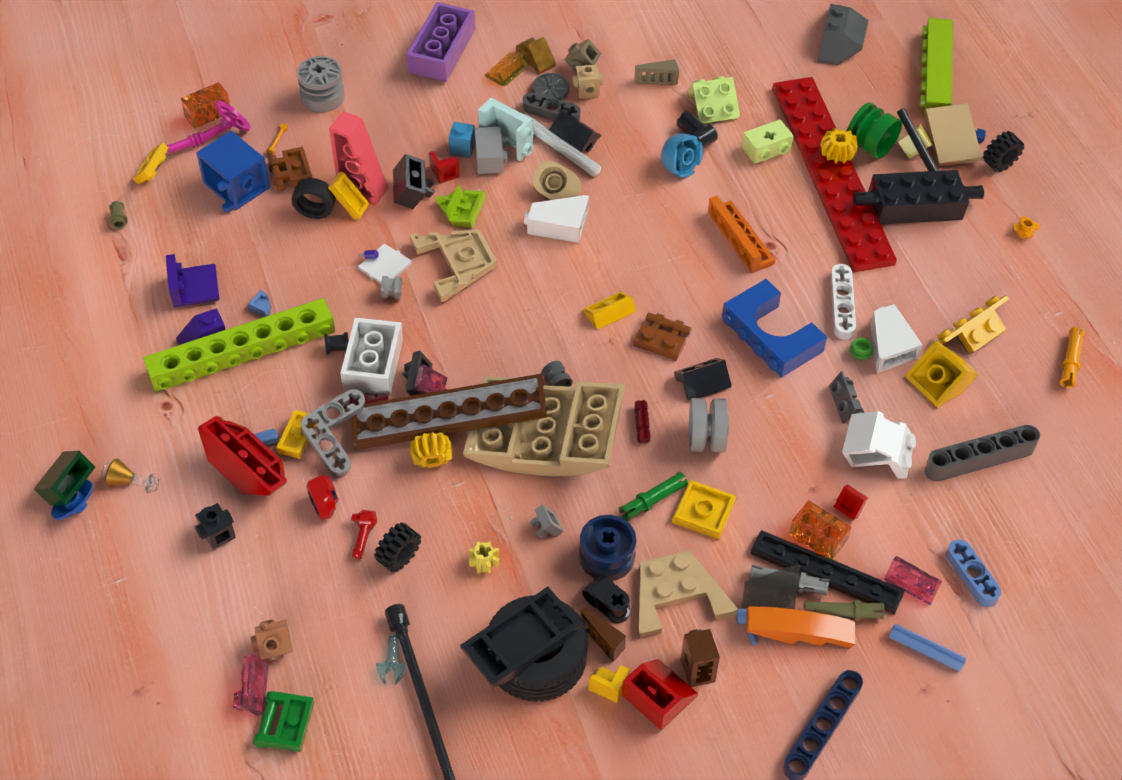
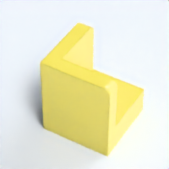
(907, 144)

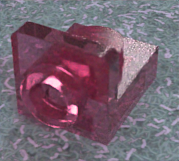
(430, 380)

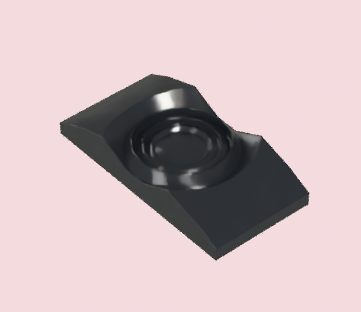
(521, 637)

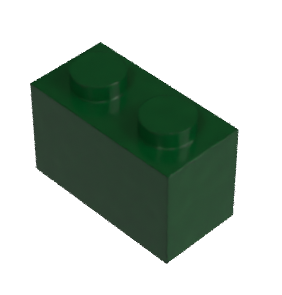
(64, 478)

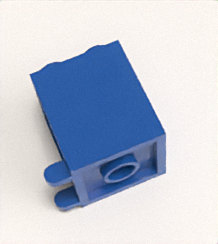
(233, 170)

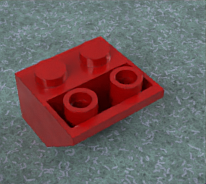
(657, 692)

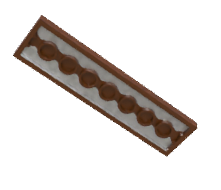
(449, 411)

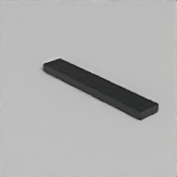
(840, 576)

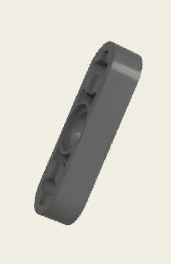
(537, 104)

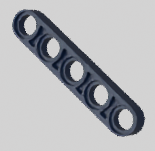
(820, 736)

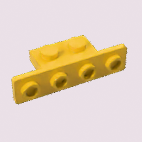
(978, 328)

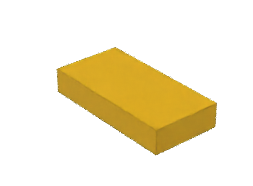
(348, 195)

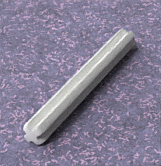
(565, 149)

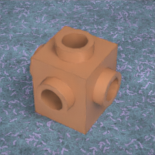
(272, 639)

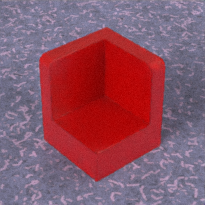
(444, 169)

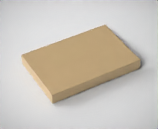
(953, 135)

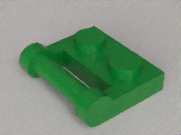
(292, 721)

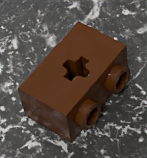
(699, 657)

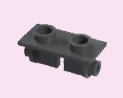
(843, 394)

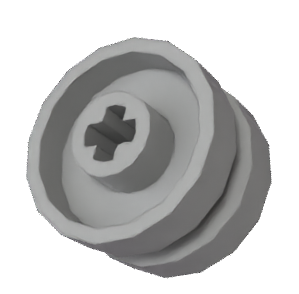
(711, 425)

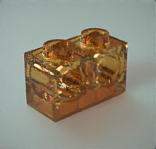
(200, 106)
(822, 526)

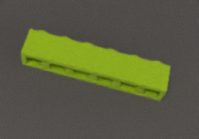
(937, 64)

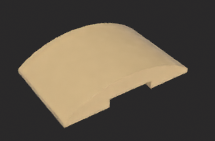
(568, 442)

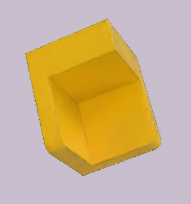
(608, 683)

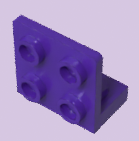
(191, 284)

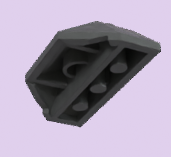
(842, 35)

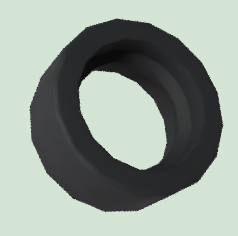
(309, 208)

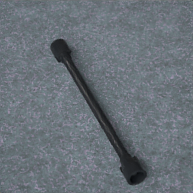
(398, 622)

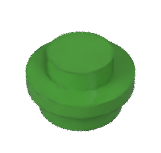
(861, 349)

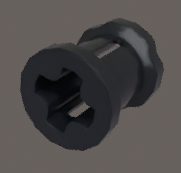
(336, 343)

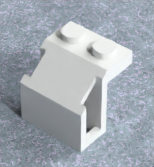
(878, 442)

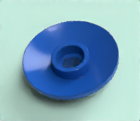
(76, 504)

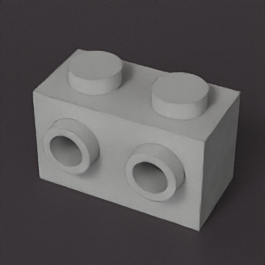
(490, 150)

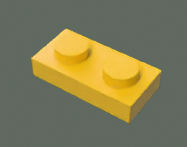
(154, 158)
(293, 441)

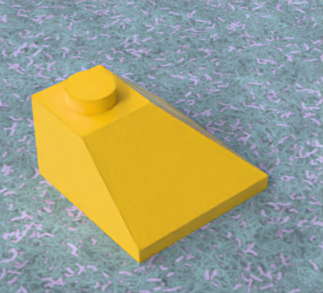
(941, 374)

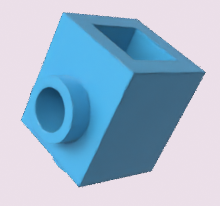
(462, 139)

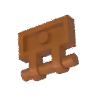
(296, 164)
(659, 341)

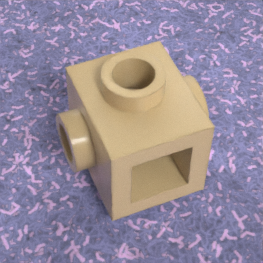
(587, 77)

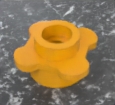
(1026, 227)

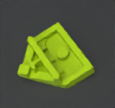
(462, 206)

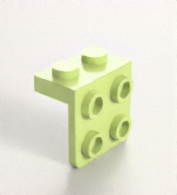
(715, 99)

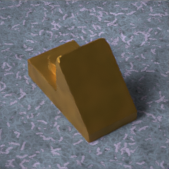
(537, 54)

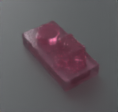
(913, 580)
(254, 686)

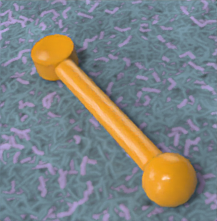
(283, 128)

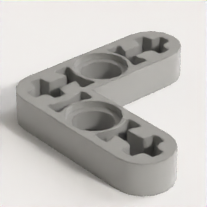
(325, 424)

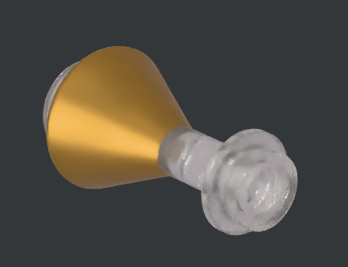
(118, 474)

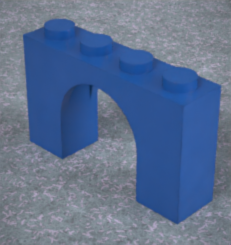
(780, 352)

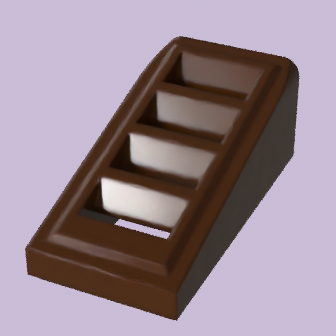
(604, 634)

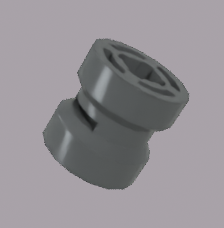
(555, 374)

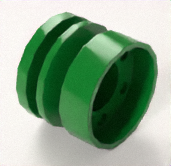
(875, 130)

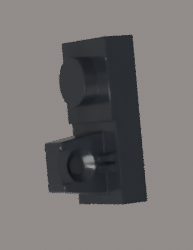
(411, 370)

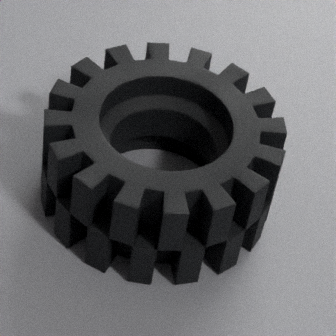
(1003, 151)
(397, 547)

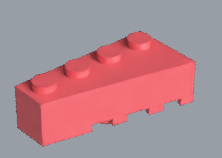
(356, 156)

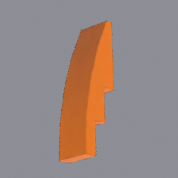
(800, 625)

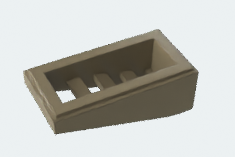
(664, 73)

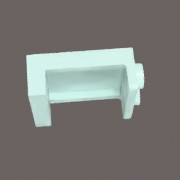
(513, 124)

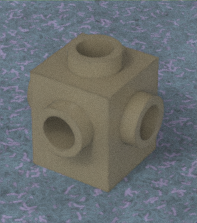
(582, 54)

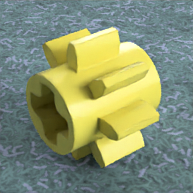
(484, 557)

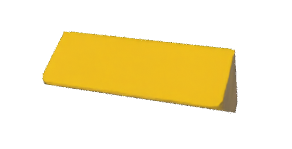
(610, 309)

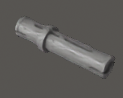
(805, 582)

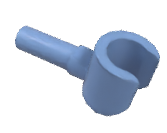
(741, 619)

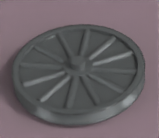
(551, 85)

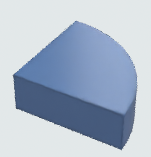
(260, 304)

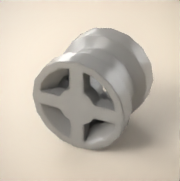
(391, 287)

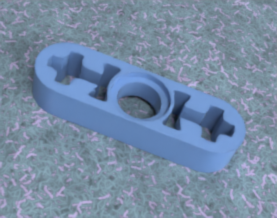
(974, 584)

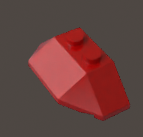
(241, 457)

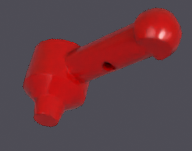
(366, 521)

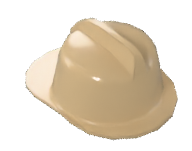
(556, 181)

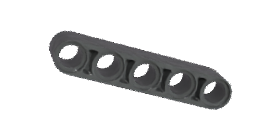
(982, 453)

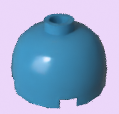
(681, 154)

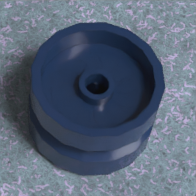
(607, 547)

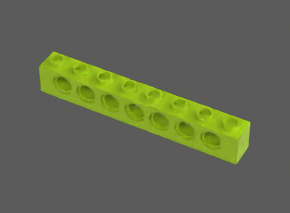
(239, 344)

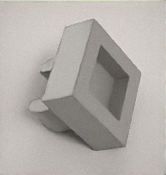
(548, 522)

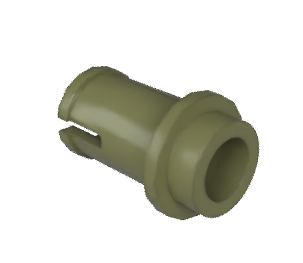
(117, 219)

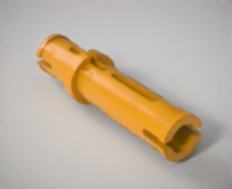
(1071, 362)

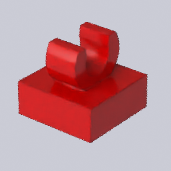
(850, 502)

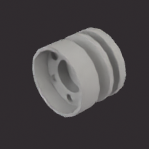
(320, 84)

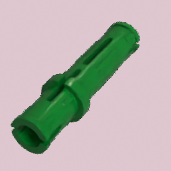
(646, 500)

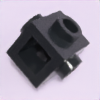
(215, 525)

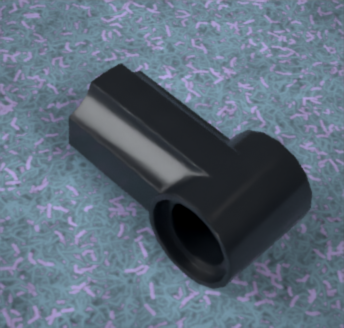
(692, 125)

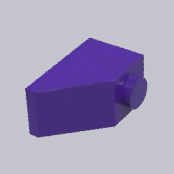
(201, 326)

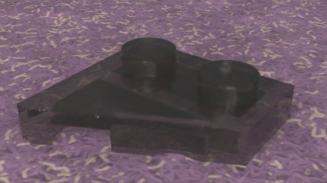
(773, 589)

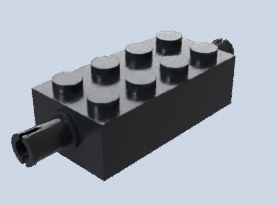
(918, 196)

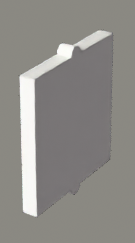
(388, 263)

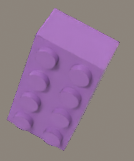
(441, 41)

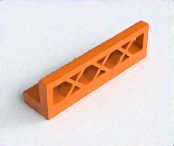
(737, 237)

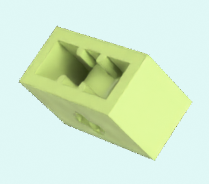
(767, 141)

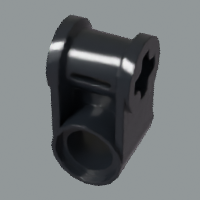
(608, 598)

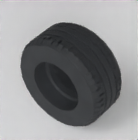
(553, 677)

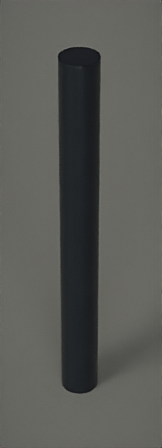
(916, 140)

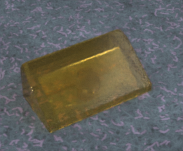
(508, 68)

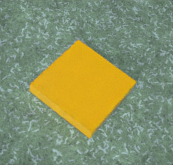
(704, 509)

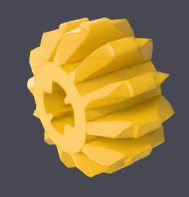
(839, 145)
(431, 450)

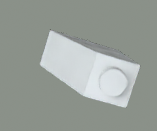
(558, 218)
(892, 339)

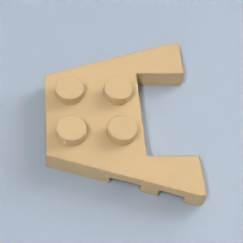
(465, 254)
(675, 581)

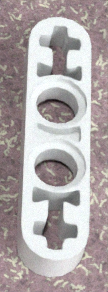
(843, 301)

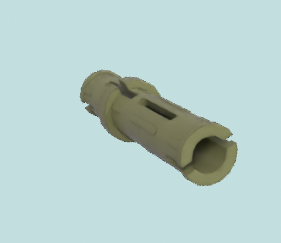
(847, 610)

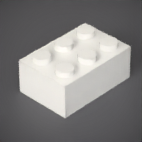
(372, 356)

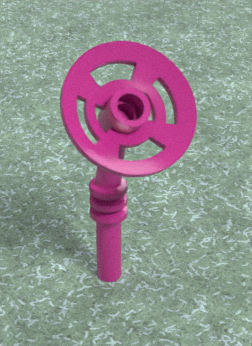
(229, 119)

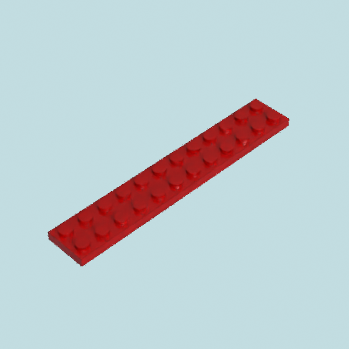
(855, 226)

